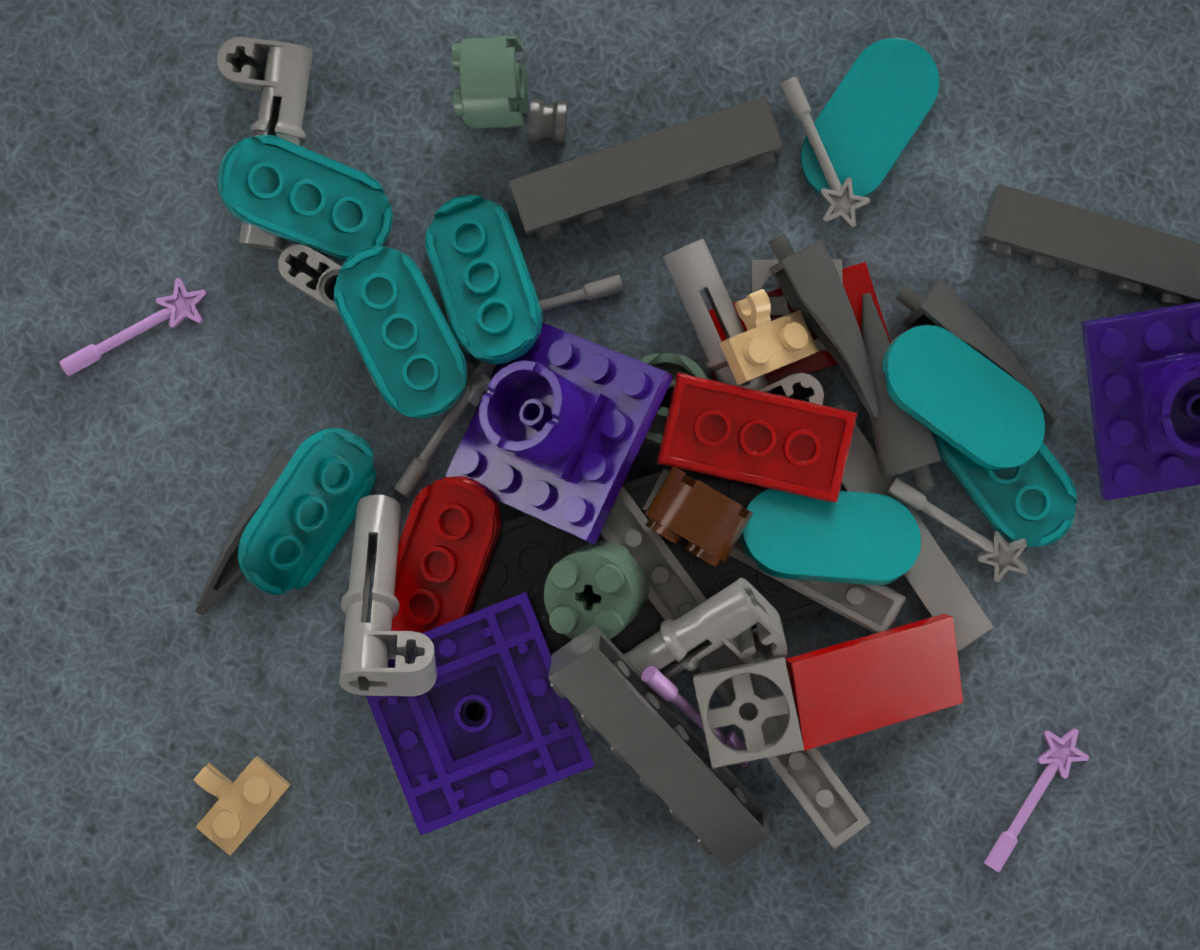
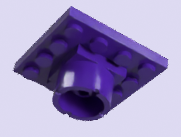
(1145, 399)
(561, 430)
(522, 742)

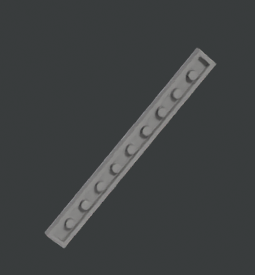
(676, 594)

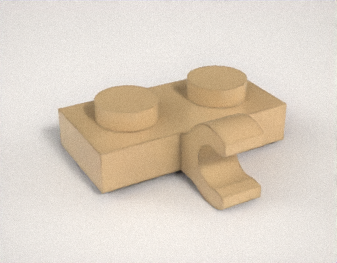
(767, 343)
(239, 803)

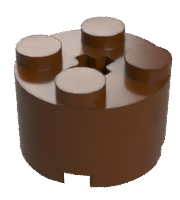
(697, 514)

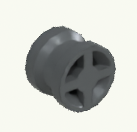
(547, 121)

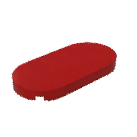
(444, 553)

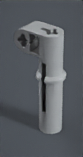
(281, 99)
(695, 270)
(715, 622)
(371, 644)

